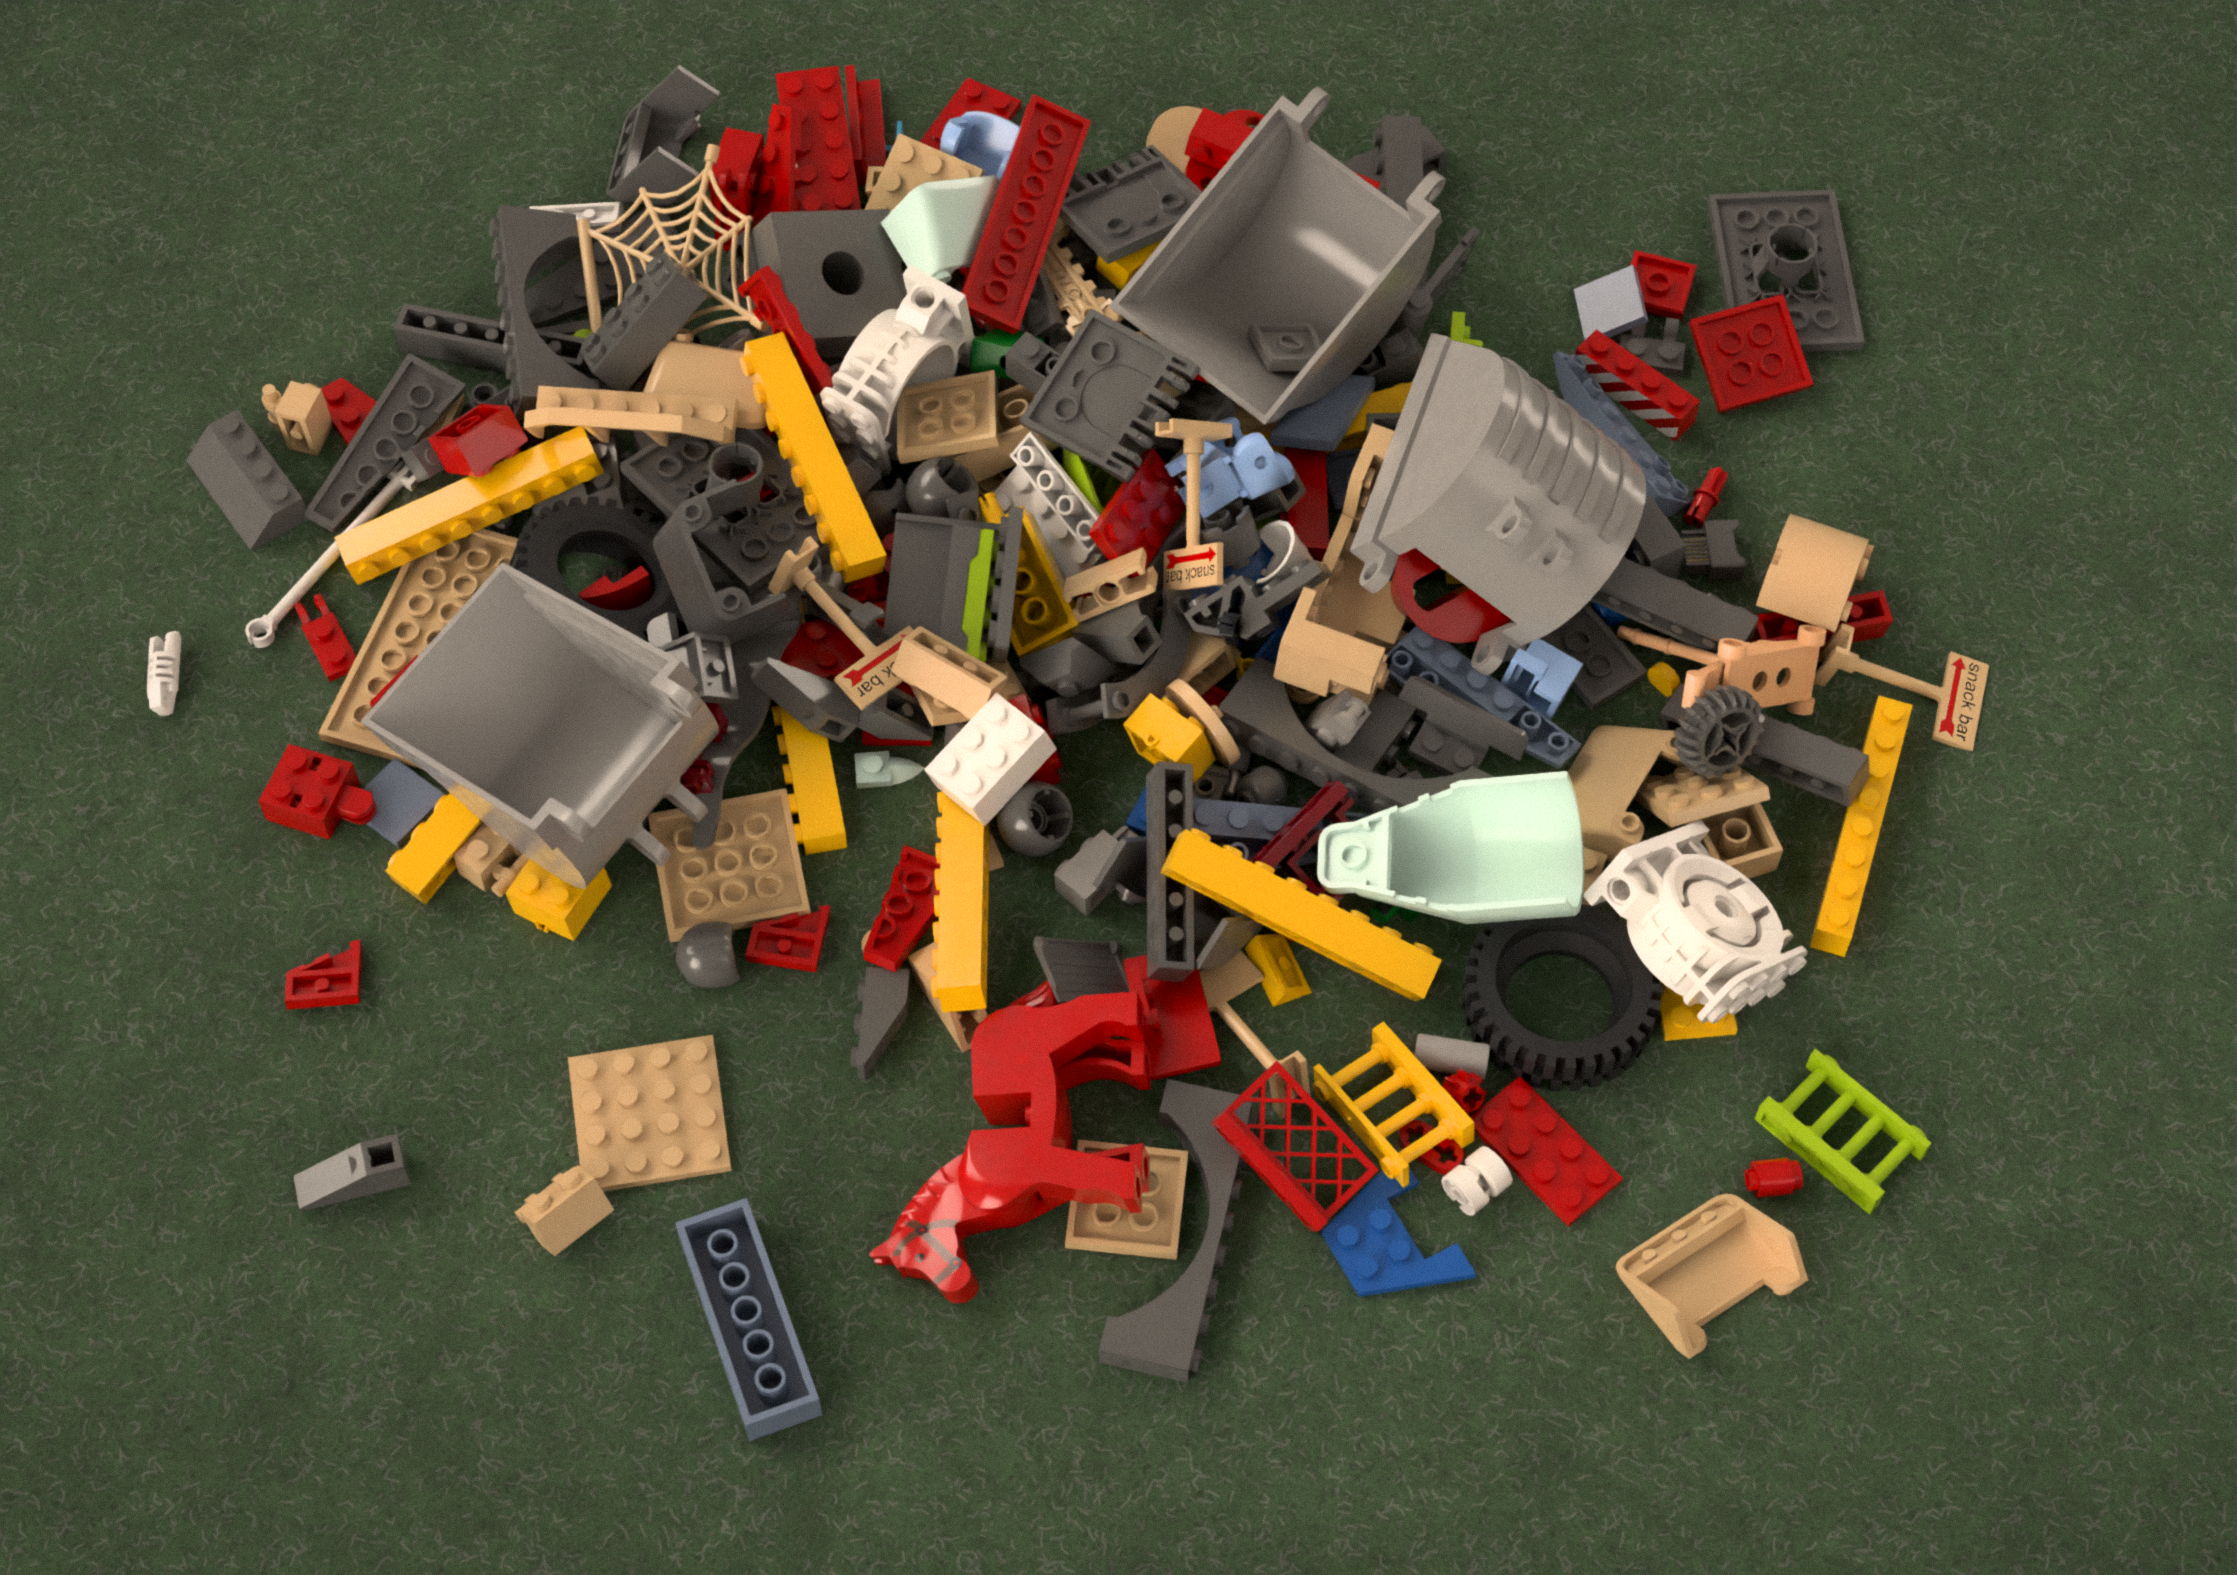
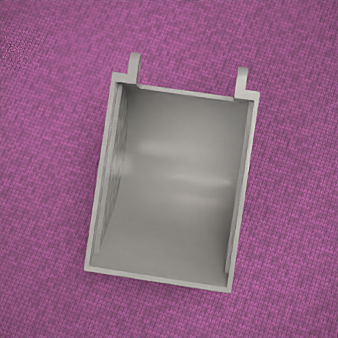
(1283, 242)
(1500, 495)
(550, 725)

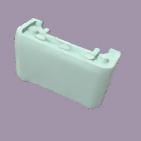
(941, 223)

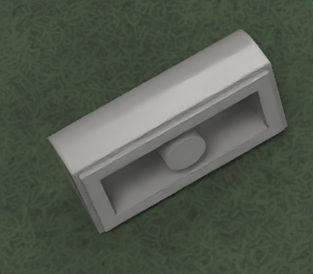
(1451, 1054)

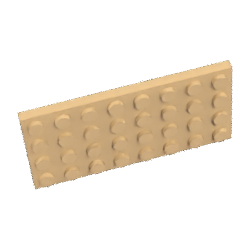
(414, 612)

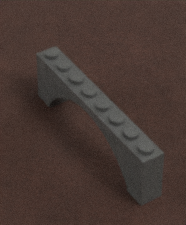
(524, 246)
(1128, 630)
(1264, 721)
(1165, 1332)

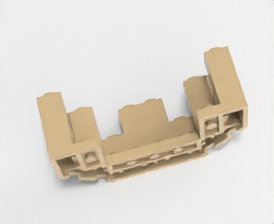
(1339, 627)

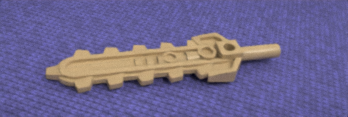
(1070, 289)

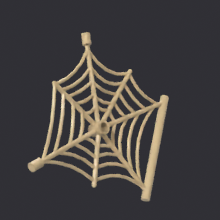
(588, 261)

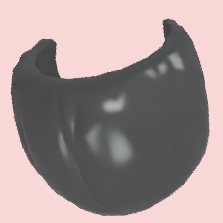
(883, 504)
(707, 955)

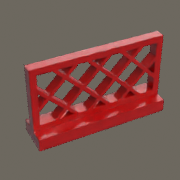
(1271, 1169)

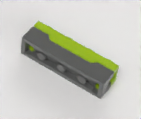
(967, 588)

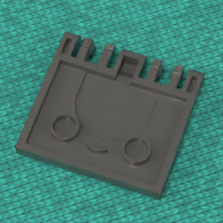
(1127, 207)
(1105, 390)

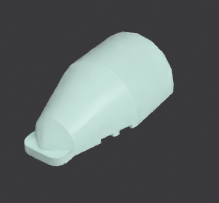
(1467, 852)

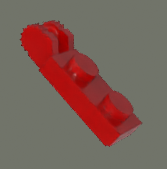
(738, 199)
(326, 640)

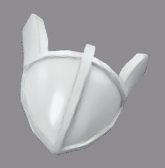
(1287, 551)

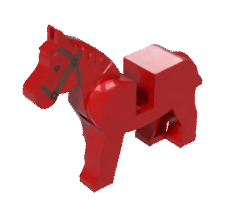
(1009, 1176)

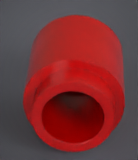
(1773, 1177)

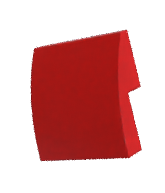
(623, 595)

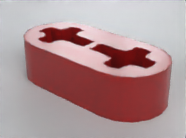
(1431, 1157)

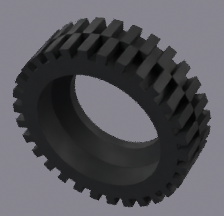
(602, 532)
(1597, 941)

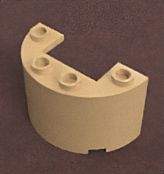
(1814, 572)

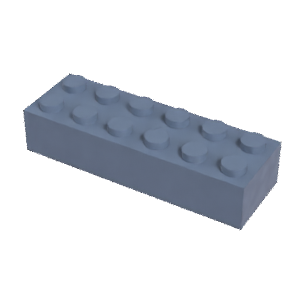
(748, 1319)

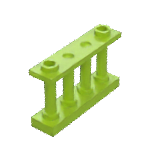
(1836, 1164)

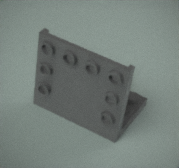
(920, 576)

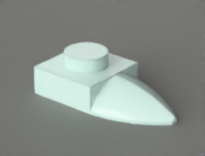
(881, 770)

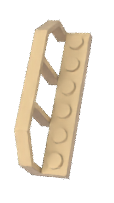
(647, 412)

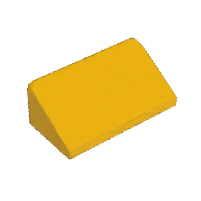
(1281, 972)

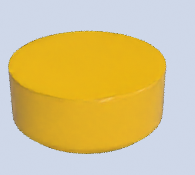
(1664, 678)

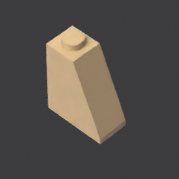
(960, 1023)

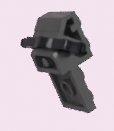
(1245, 613)

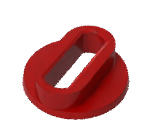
(1452, 618)

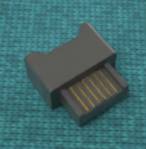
(1713, 551)

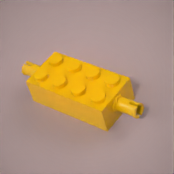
(1039, 608)

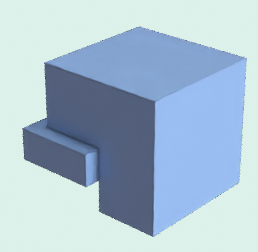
(1541, 676)

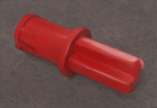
(1706, 497)

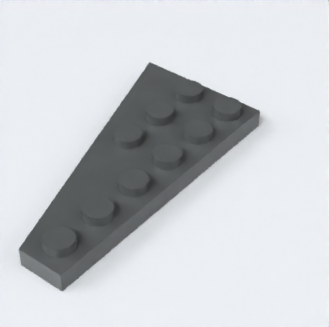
(564, 291)

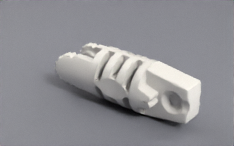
(163, 673)

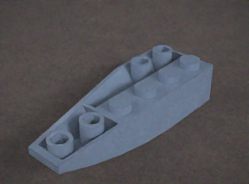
(1595, 405)
(1451, 670)
(1252, 825)

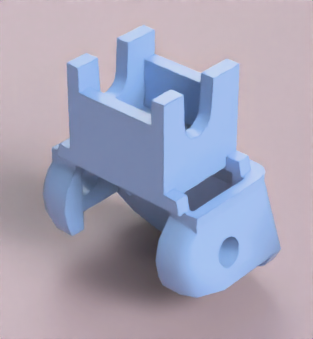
(980, 140)
(1234, 471)

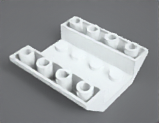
(1056, 504)

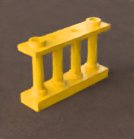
(1409, 1074)

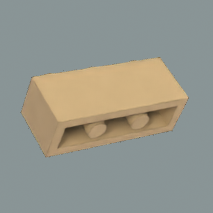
(947, 672)

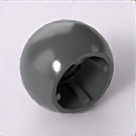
(934, 482)
(1036, 810)

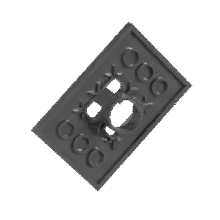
(1773, 227)
(755, 544)

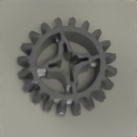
(1719, 731)

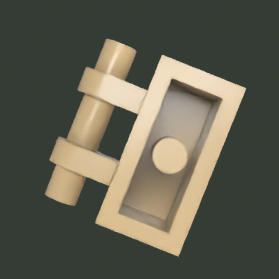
(299, 416)
(487, 859)
(565, 1209)

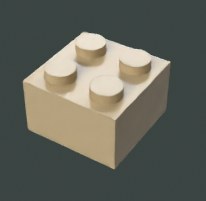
(1743, 840)

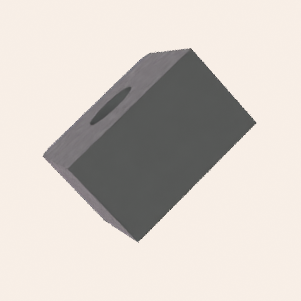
(837, 249)

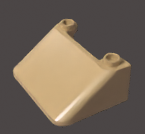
(705, 371)
(1608, 778)
(1708, 1266)

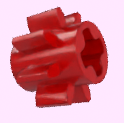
(869, 589)
(1465, 1090)

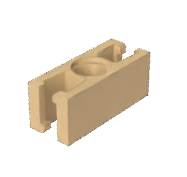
(1115, 572)

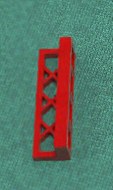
(865, 123)

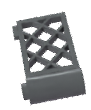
(1422, 300)

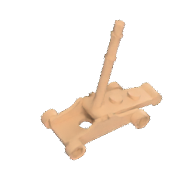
(1748, 666)

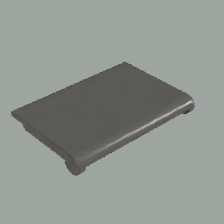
(1081, 967)

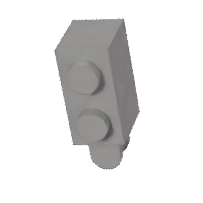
(1337, 720)
(1076, 876)

